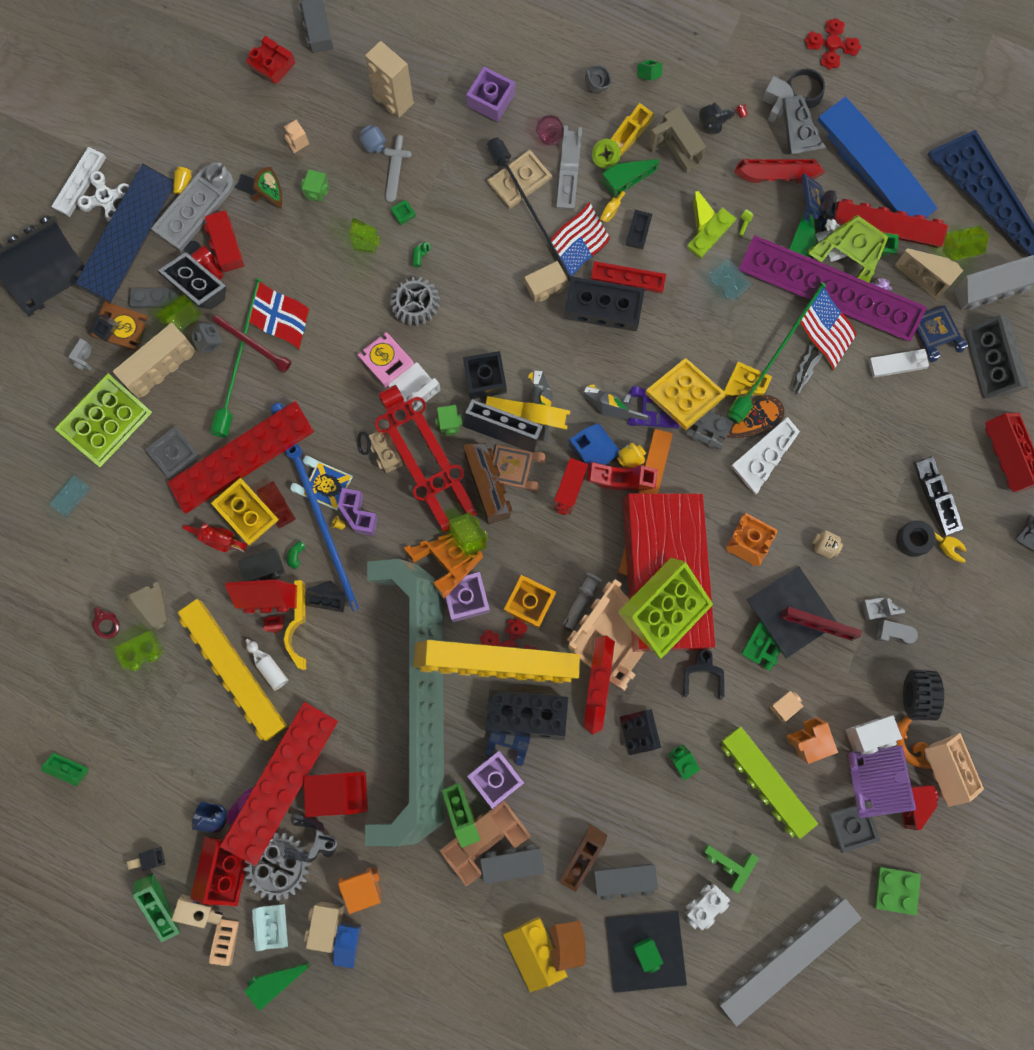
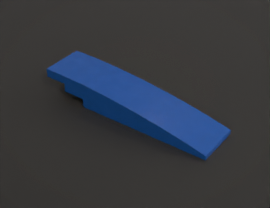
(874, 160)

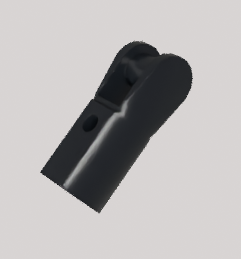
(829, 204)

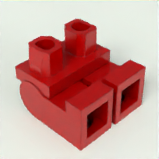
(271, 60)

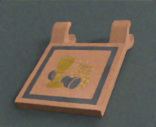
(515, 466)

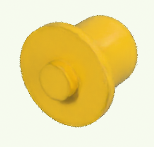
(338, 523)

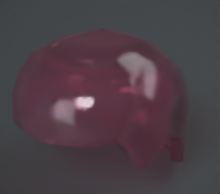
(550, 130)

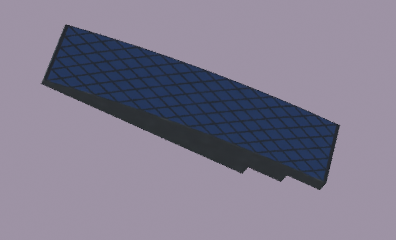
(125, 234)

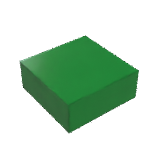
(403, 212)

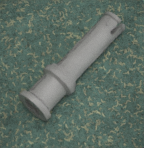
(585, 593)

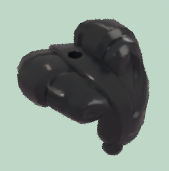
(713, 117)

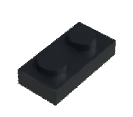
(639, 229)

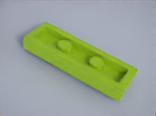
(711, 233)

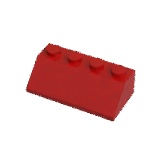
(1014, 450)

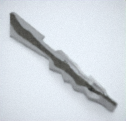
(806, 367)

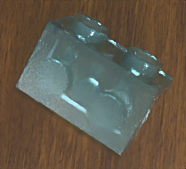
(731, 279)

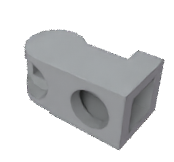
(891, 630)

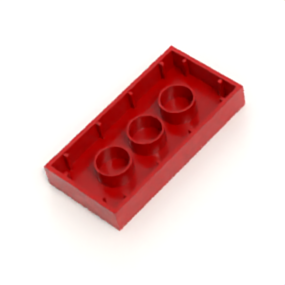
(663, 529)

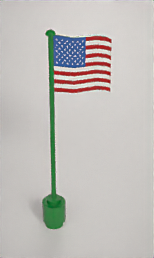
(827, 331)

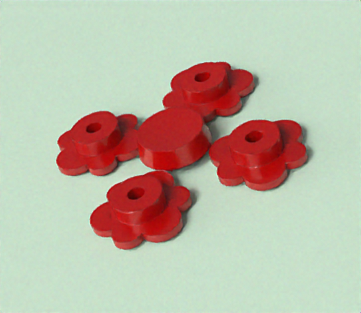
(833, 42)
(513, 635)

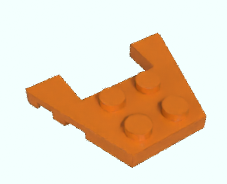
(450, 557)

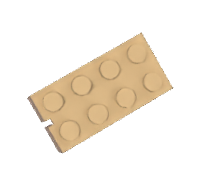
(389, 79)
(154, 361)

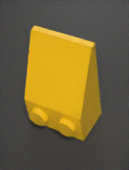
(245, 511)

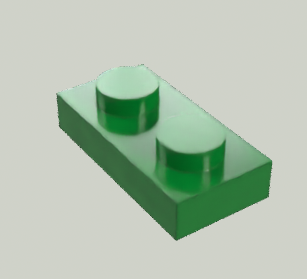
(64, 769)

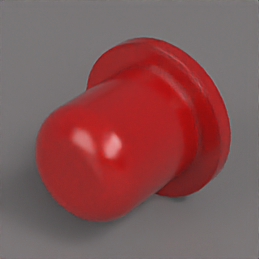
(741, 110)

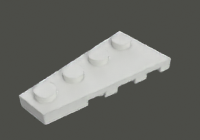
(759, 461)

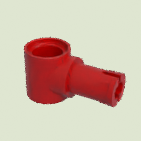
(205, 258)

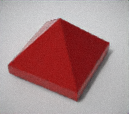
(273, 624)

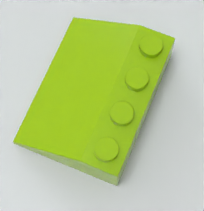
(103, 420)
(666, 607)

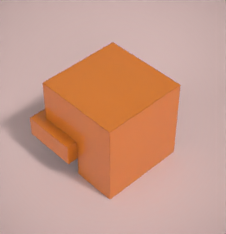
(814, 741)
(361, 890)

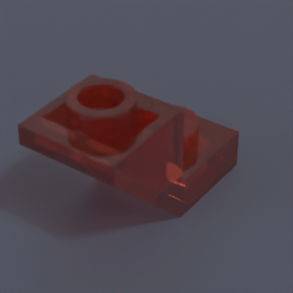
(276, 503)

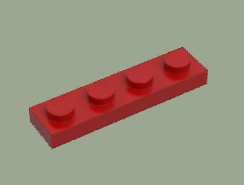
(629, 276)

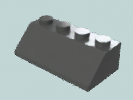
(997, 357)

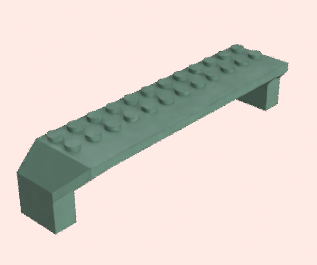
(426, 710)

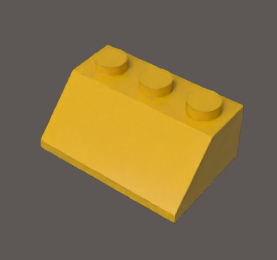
(531, 951)

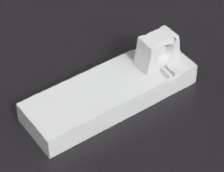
(898, 363)

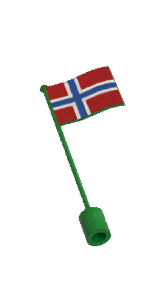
(275, 316)

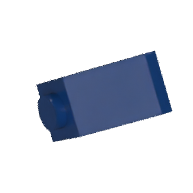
(346, 945)

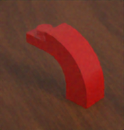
(624, 479)

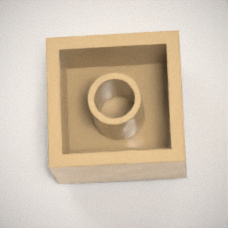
(324, 926)

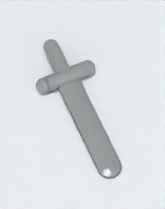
(395, 165)

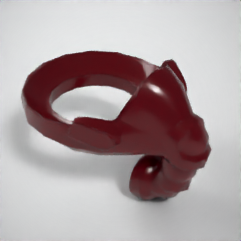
(99, 616)

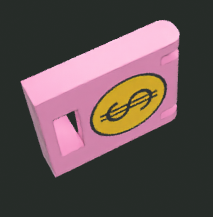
(383, 355)

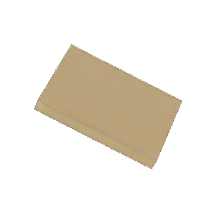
(529, 174)

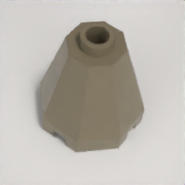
(148, 605)

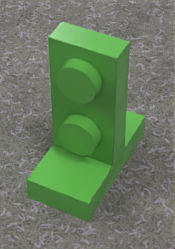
(742, 872)

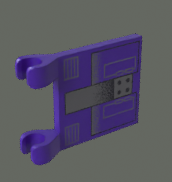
(656, 416)

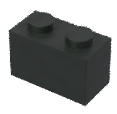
(262, 566)

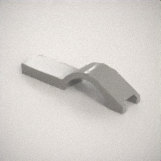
(569, 169)

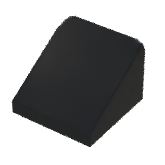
(104, 327)

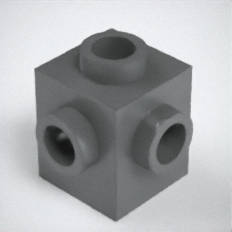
(206, 337)

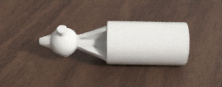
(267, 666)

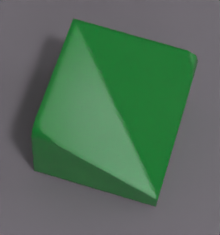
(649, 70)

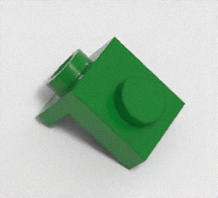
(683, 761)

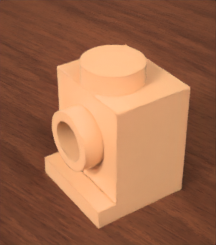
(295, 136)

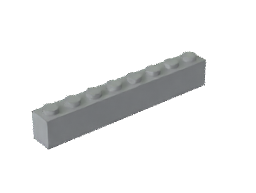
(788, 960)

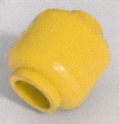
(631, 456)

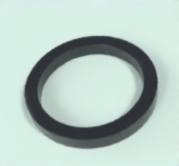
(368, 443)

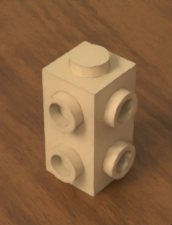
(384, 447)

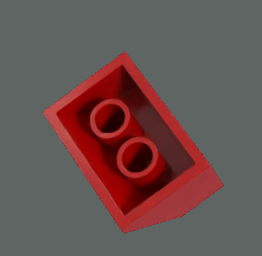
(262, 596)
(218, 875)

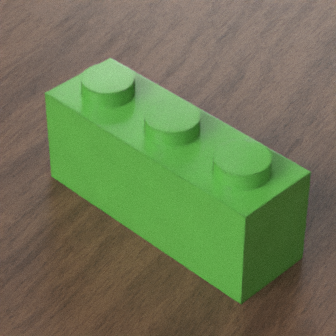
(461, 815)

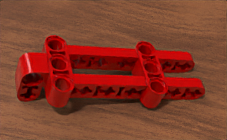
(393, 402)

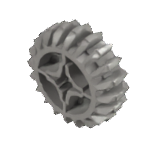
(424, 291)

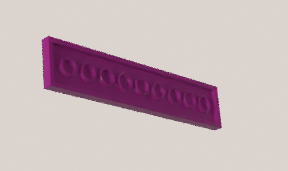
(850, 294)

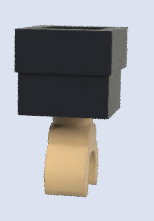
(148, 860)

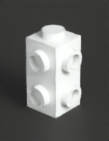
(706, 907)

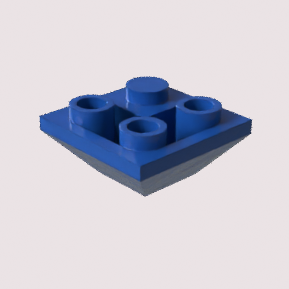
(594, 446)

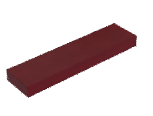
(820, 623)

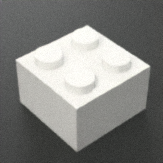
(873, 734)

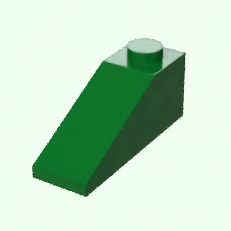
(626, 175)
(804, 237)
(155, 907)
(269, 985)

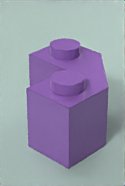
(360, 521)

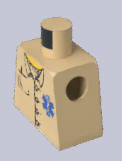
(187, 910)

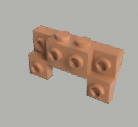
(491, 828)

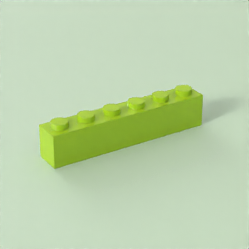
(768, 782)

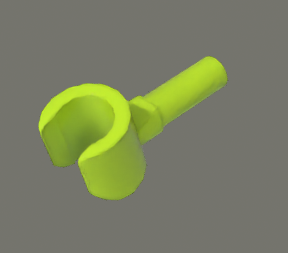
(747, 217)

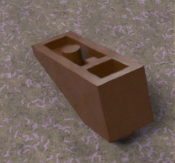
(583, 858)

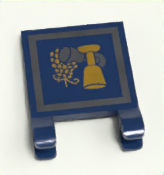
(813, 197)
(938, 329)

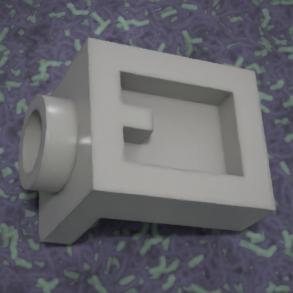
(79, 354)

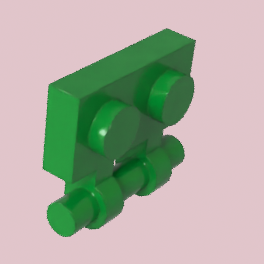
(757, 646)

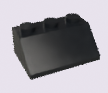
(194, 281)

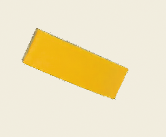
(632, 127)

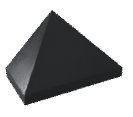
(326, 597)

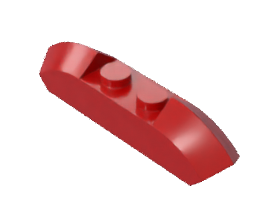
(770, 169)
(599, 684)

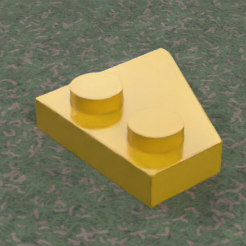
(743, 380)

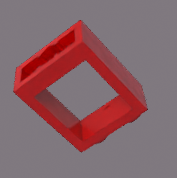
(570, 487)

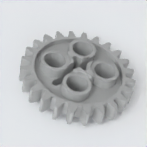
(270, 884)

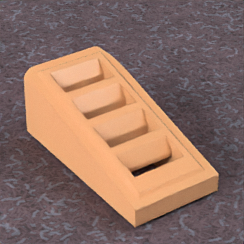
(231, 943)

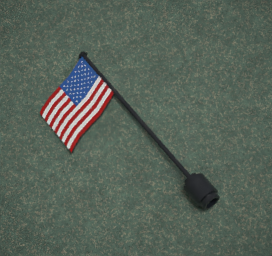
(576, 239)

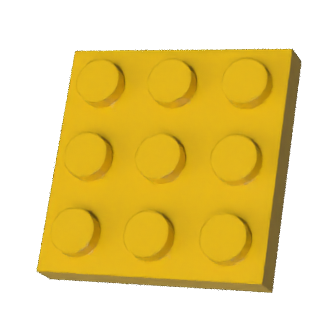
(685, 393)

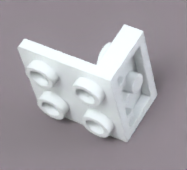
(416, 383)

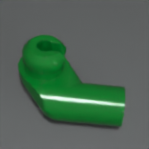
(419, 252)
(292, 555)

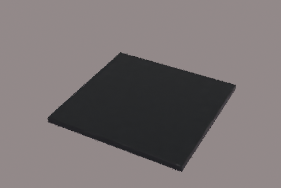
(789, 591)
(630, 930)

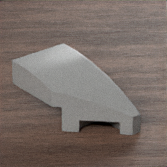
(880, 608)

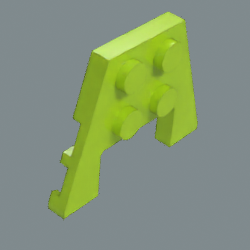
(858, 241)

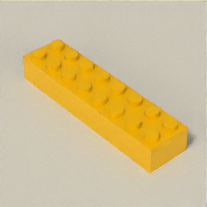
(495, 661)

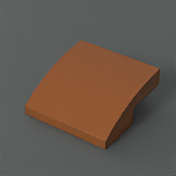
(569, 946)

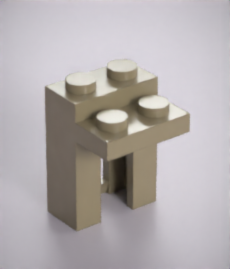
(680, 137)

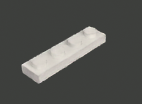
(78, 182)

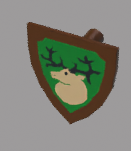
(267, 186)

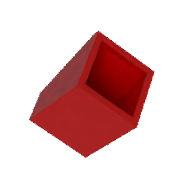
(335, 794)

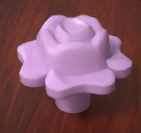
(883, 283)

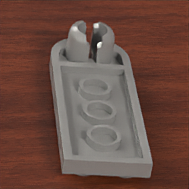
(196, 201)

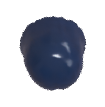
(204, 822)

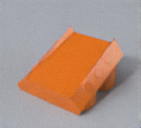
(751, 539)

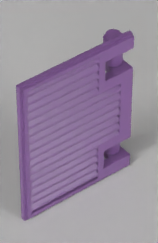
(882, 781)

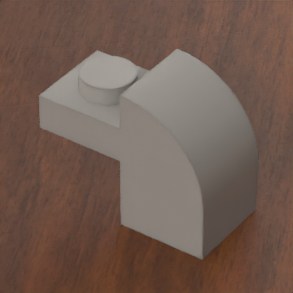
(774, 94)

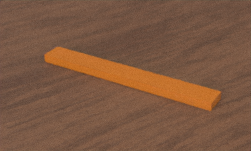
(656, 459)

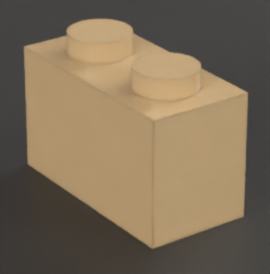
(546, 282)

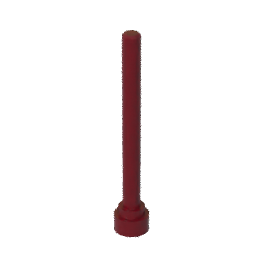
(281, 363)

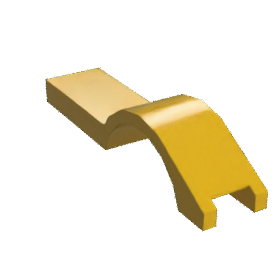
(533, 412)
(300, 618)

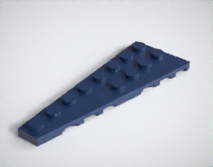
(980, 178)

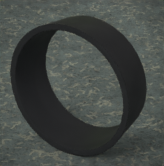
(816, 75)

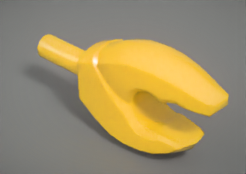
(611, 208)
(948, 544)

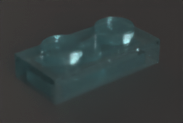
(70, 496)

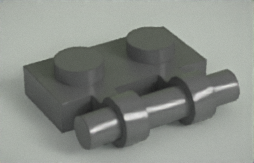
(713, 424)

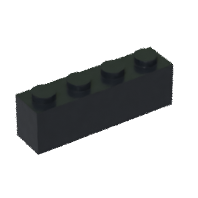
(502, 426)

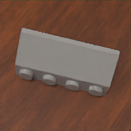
(996, 283)

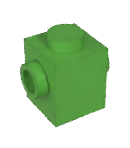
(315, 185)
(448, 420)

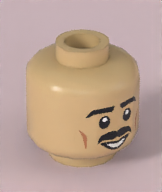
(827, 544)

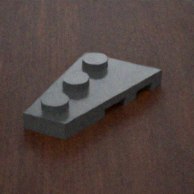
(800, 130)

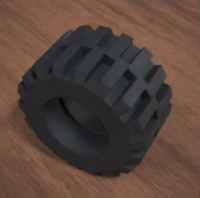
(923, 695)

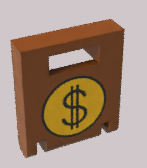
(129, 328)

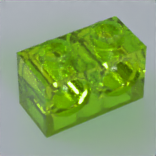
(965, 243)
(138, 646)

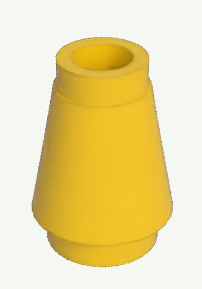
(181, 179)

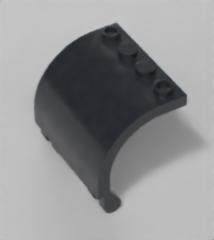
(38, 264)

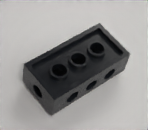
(604, 315)
(535, 704)

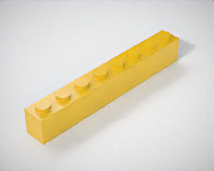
(232, 670)

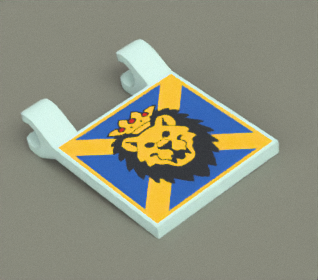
(326, 483)

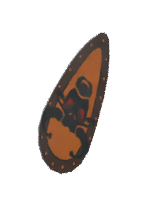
(764, 415)

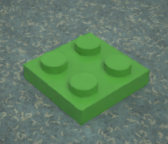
(897, 891)

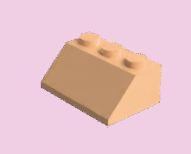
(954, 770)

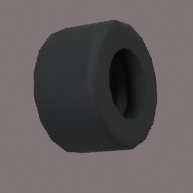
(926, 533)

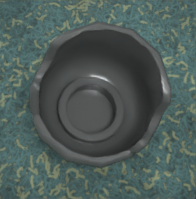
(597, 78)

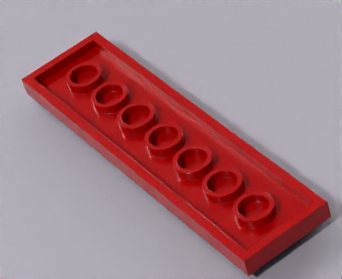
(240, 457)
(278, 784)

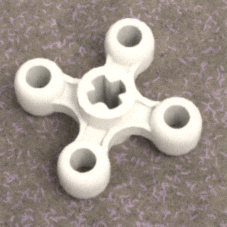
(102, 191)

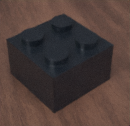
(485, 375)

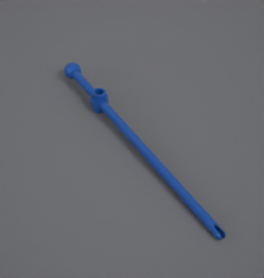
(296, 457)

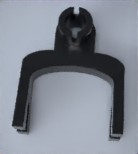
(704, 666)
(320, 845)

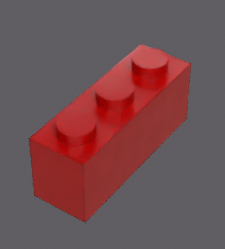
(223, 241)

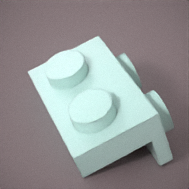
(269, 927)

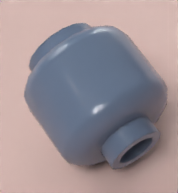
(372, 139)

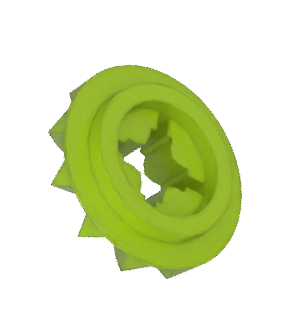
(600, 147)

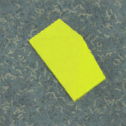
(702, 211)

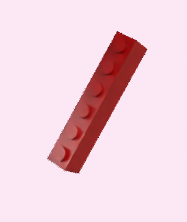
(909, 228)

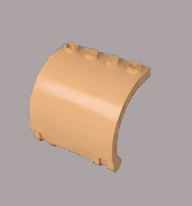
(607, 621)

